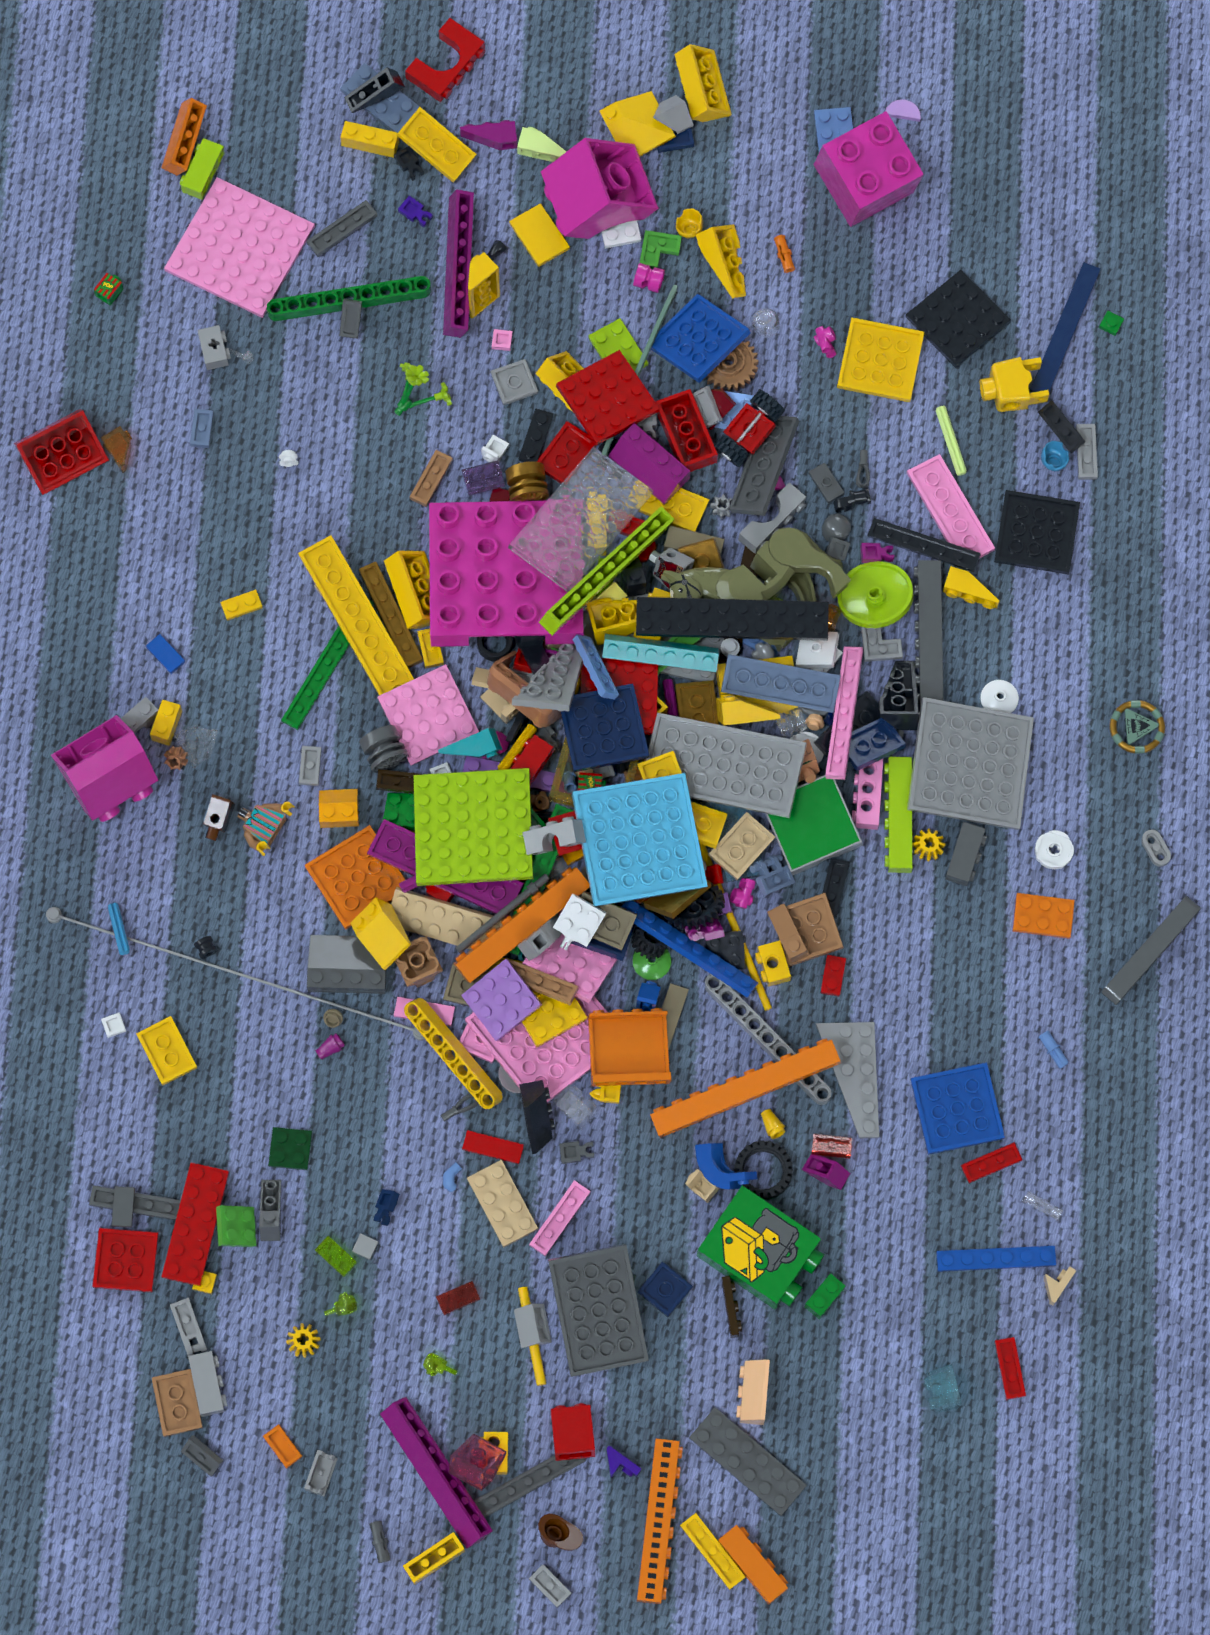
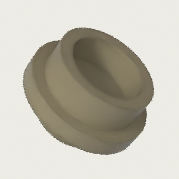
(333, 1018)

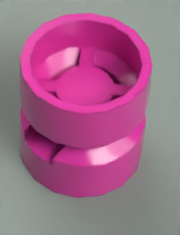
(649, 277)

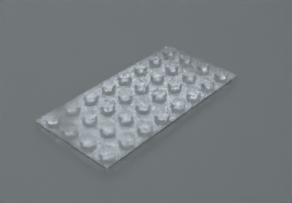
(580, 519)

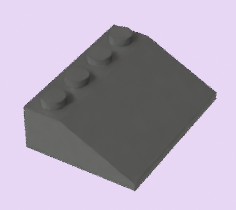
(343, 966)

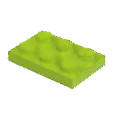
(615, 338)

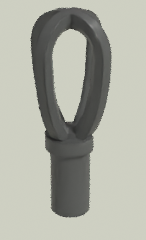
(863, 464)
(455, 1111)

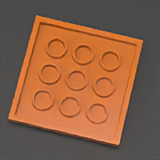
(352, 878)

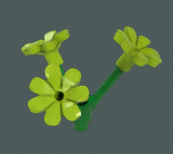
(416, 376)

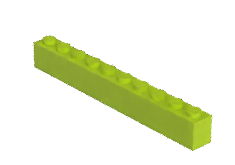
(606, 571)

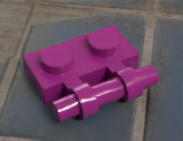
(711, 931)

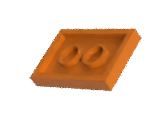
(1043, 915)

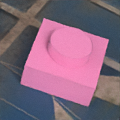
(502, 340)

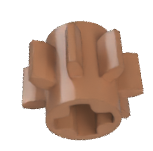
(176, 758)

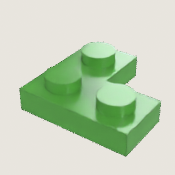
(657, 243)

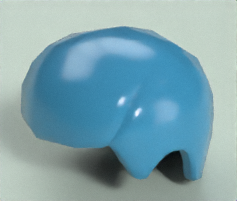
(1054, 450)

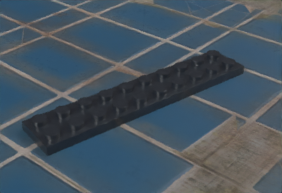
(732, 618)

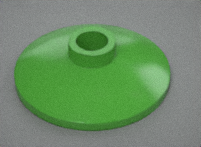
(653, 970)

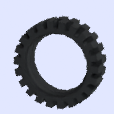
(777, 1151)

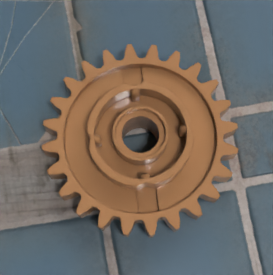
(737, 373)

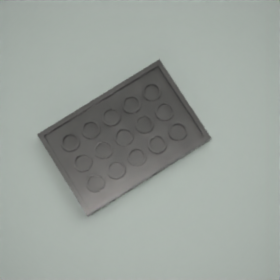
(598, 1310)

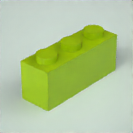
(202, 168)

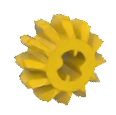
(933, 850)
(298, 1336)

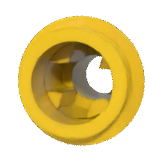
(772, 1124)

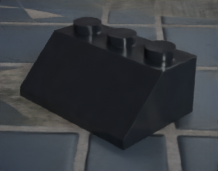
(537, 1114)

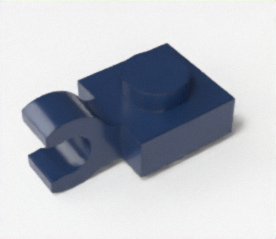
(385, 1204)

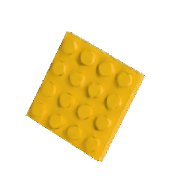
(880, 359)

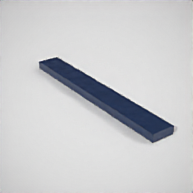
(1065, 328)

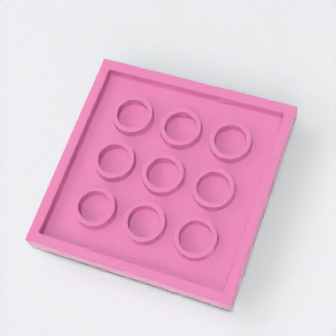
(428, 714)
(574, 965)

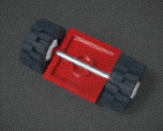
(749, 428)

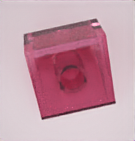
(476, 1462)

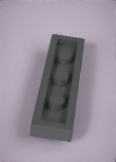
(341, 228)

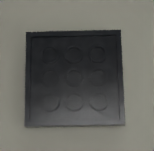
(958, 318)
(1037, 532)

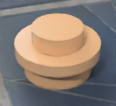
(815, 722)

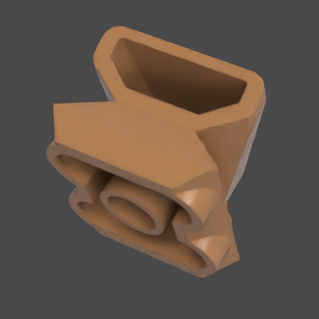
(418, 963)

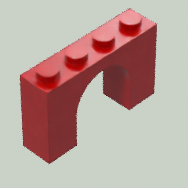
(439, 83)

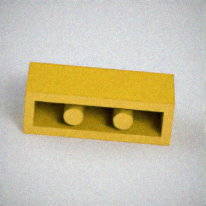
(369, 139)
(434, 1558)

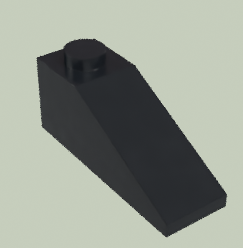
(375, 90)
(634, 579)

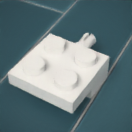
(578, 921)

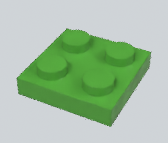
(236, 1226)

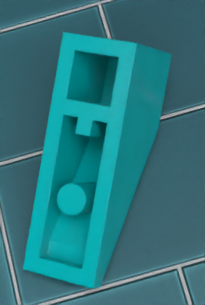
(480, 745)

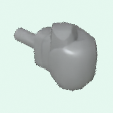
(762, 651)

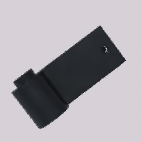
(533, 651)

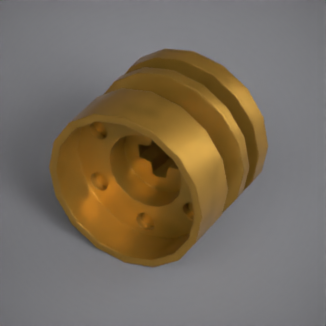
(527, 482)

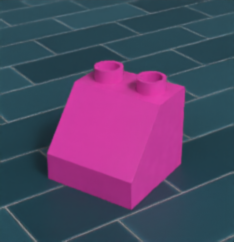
(106, 769)

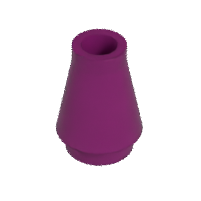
(330, 1046)

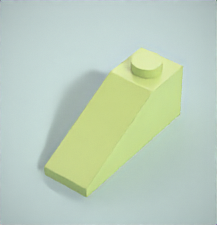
(538, 145)

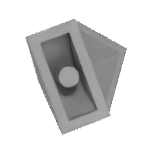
(674, 114)

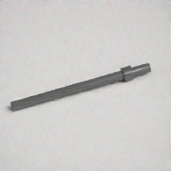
(531, 889)

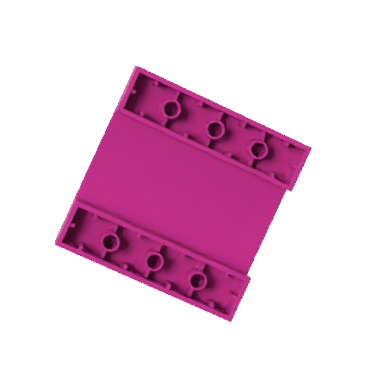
(481, 583)

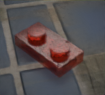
(831, 1146)
(458, 1298)

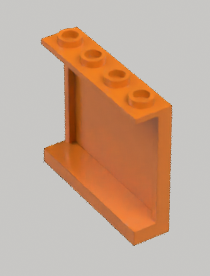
(628, 1047)

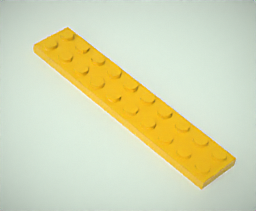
(355, 615)

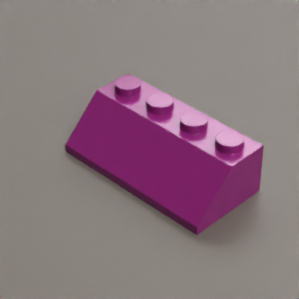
(650, 463)

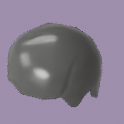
(836, 526)

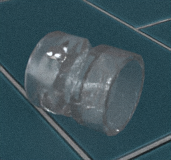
(791, 722)

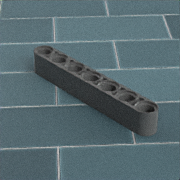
(1151, 950)

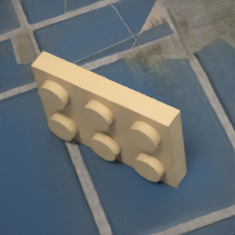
(741, 846)

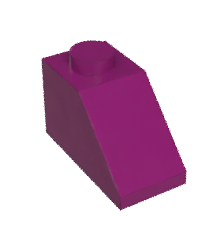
(826, 1171)

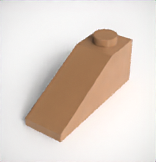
(788, 933)

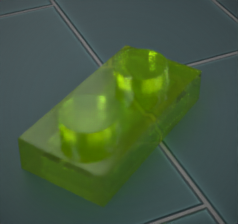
(335, 1256)

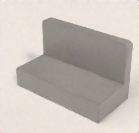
(532, 1325)

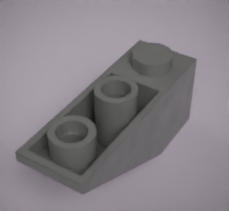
(270, 1210)

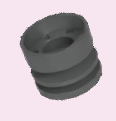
(383, 748)

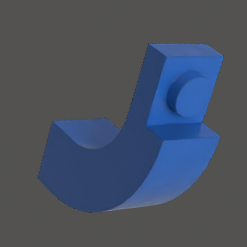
(715, 1170)

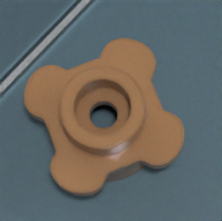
(544, 801)

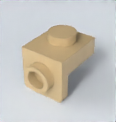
(701, 1186)

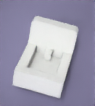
(494, 449)

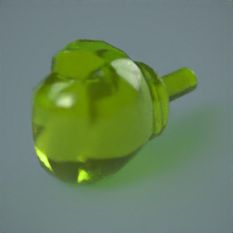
(346, 1305)
(436, 1364)

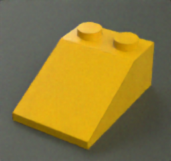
(737, 710)
(381, 932)

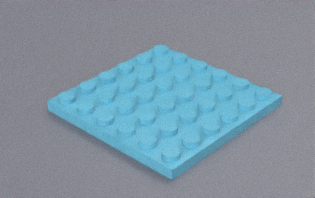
(639, 839)

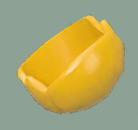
(689, 218)

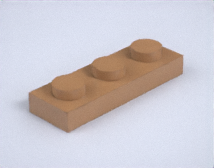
(431, 478)

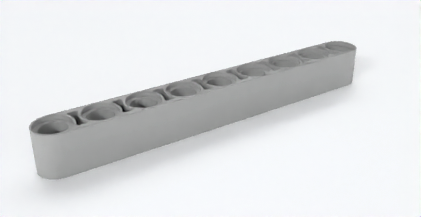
(763, 1030)

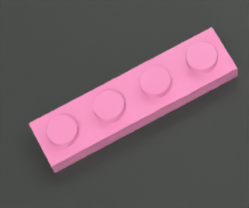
(559, 1218)

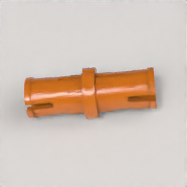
(784, 253)

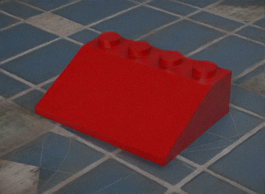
(61, 451)

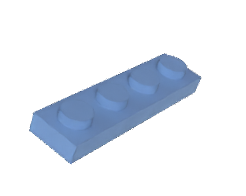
(595, 667)

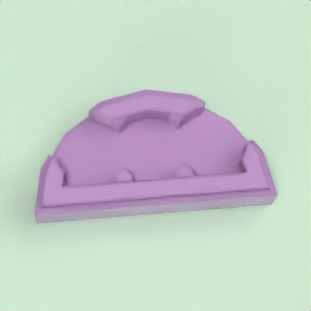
(903, 110)

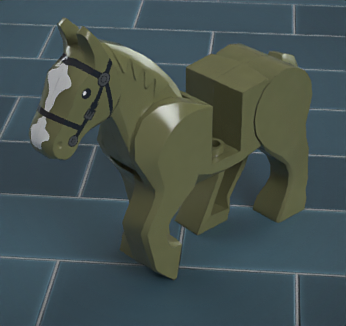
(779, 562)

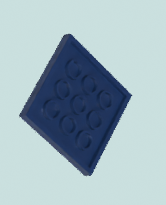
(604, 730)

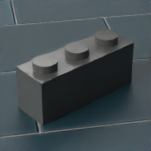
(966, 854)

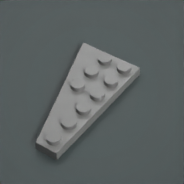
(554, 682)
(856, 1072)

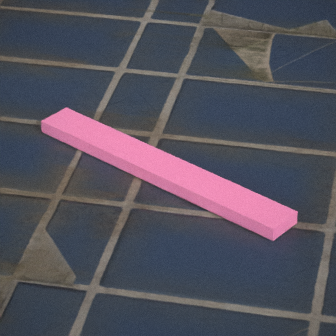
(844, 713)

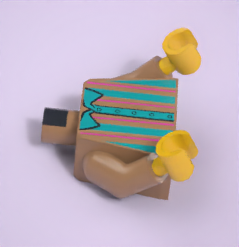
(264, 824)

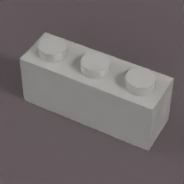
(207, 1383)

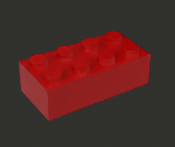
(686, 431)

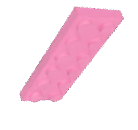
(949, 506)

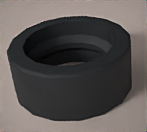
(494, 656)

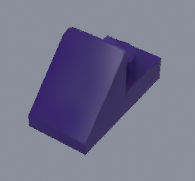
(616, 1460)

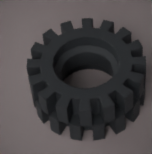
(645, 947)

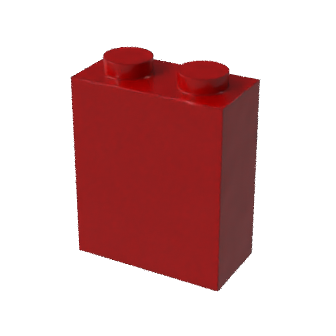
(572, 1432)

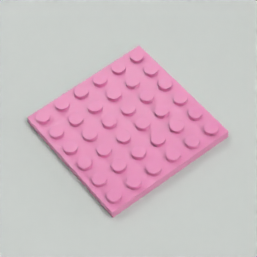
(239, 247)
(554, 1062)

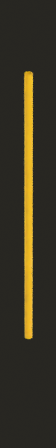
(734, 926)

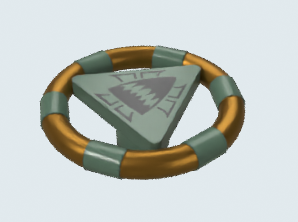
(1137, 726)

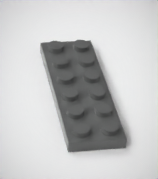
(763, 469)
(747, 1461)

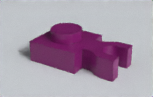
(873, 552)

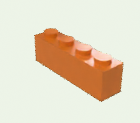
(184, 136)
(753, 1564)

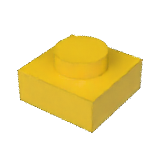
(207, 1283)

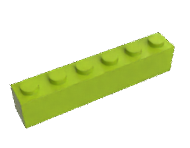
(899, 818)

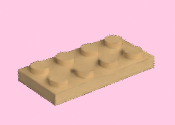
(502, 1203)

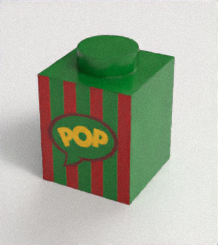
(108, 288)
(590, 781)

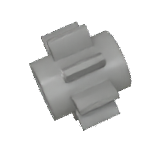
(721, 501)

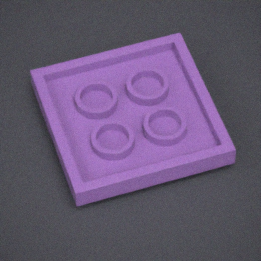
(501, 1000)

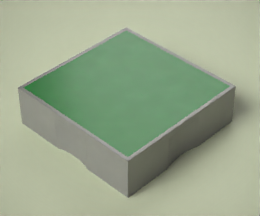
(817, 826)

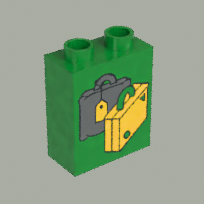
(761, 1249)

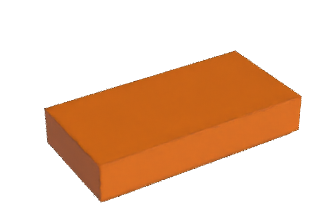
(282, 1446)

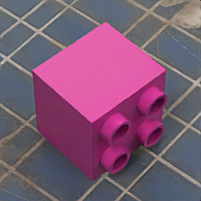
(868, 169)

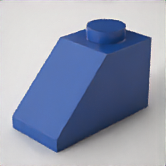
(648, 996)

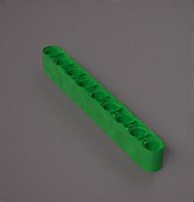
(356, 292)

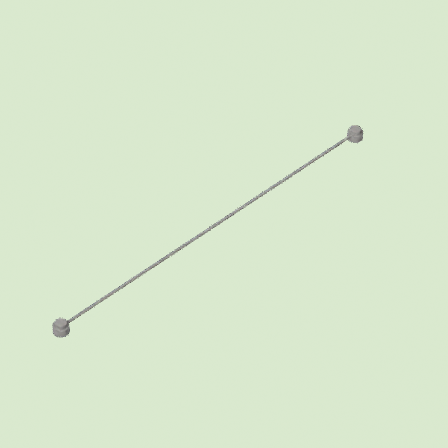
(54, 916)

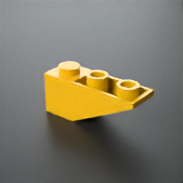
(966, 586)

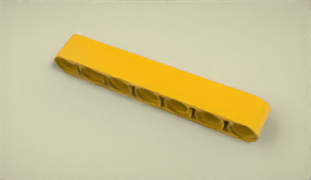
(461, 1058)

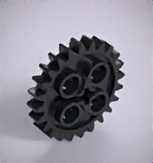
(701, 910)

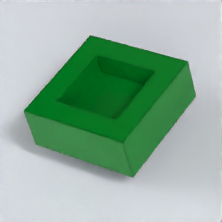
(1111, 323)

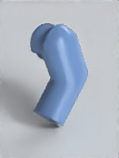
(449, 1179)

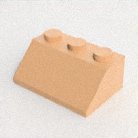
(753, 1392)

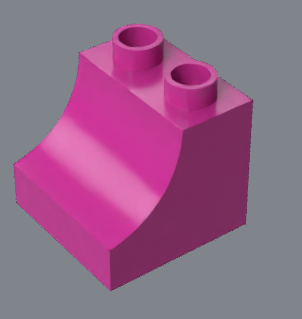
(597, 187)

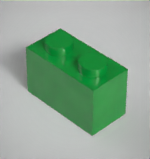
(824, 1296)

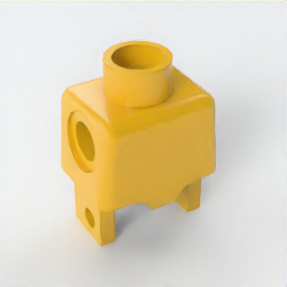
(1009, 385)

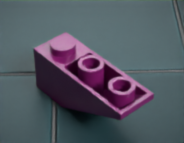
(494, 135)

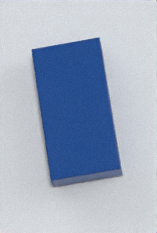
(165, 654)

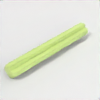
(951, 440)

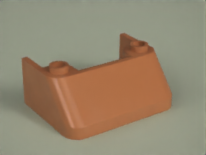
(508, 684)

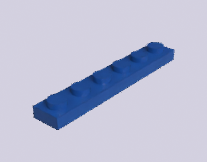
(996, 1258)

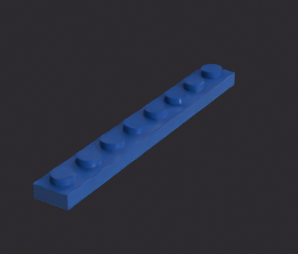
(691, 950)

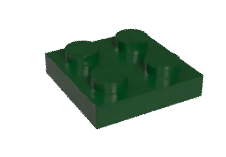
(290, 1148)

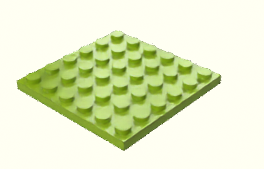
(472, 826)

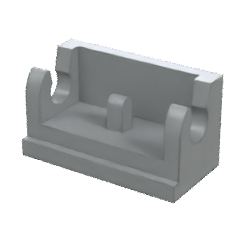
(320, 1473)

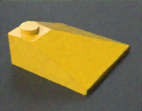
(633, 122)

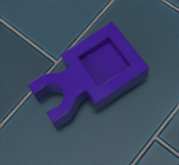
(413, 210)

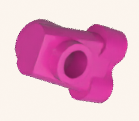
(824, 338)
(742, 896)

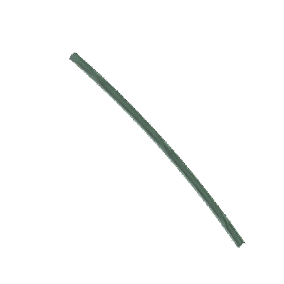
(648, 347)

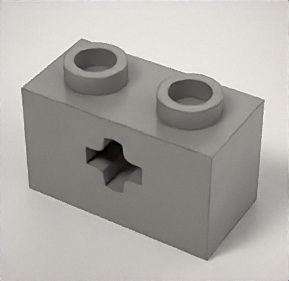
(214, 357)

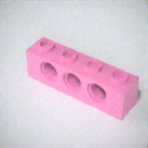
(870, 818)

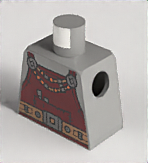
(671, 561)

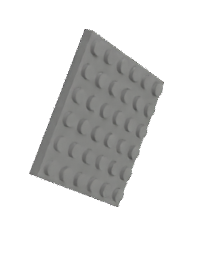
(970, 763)

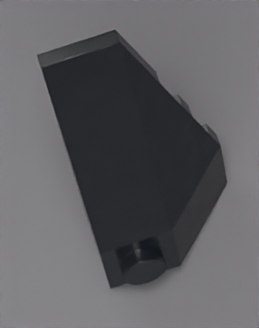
(899, 699)

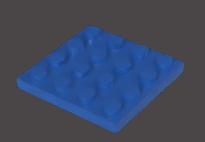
(699, 338)
(957, 1108)

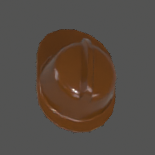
(559, 1533)

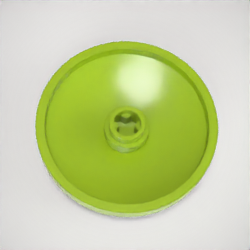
(876, 595)

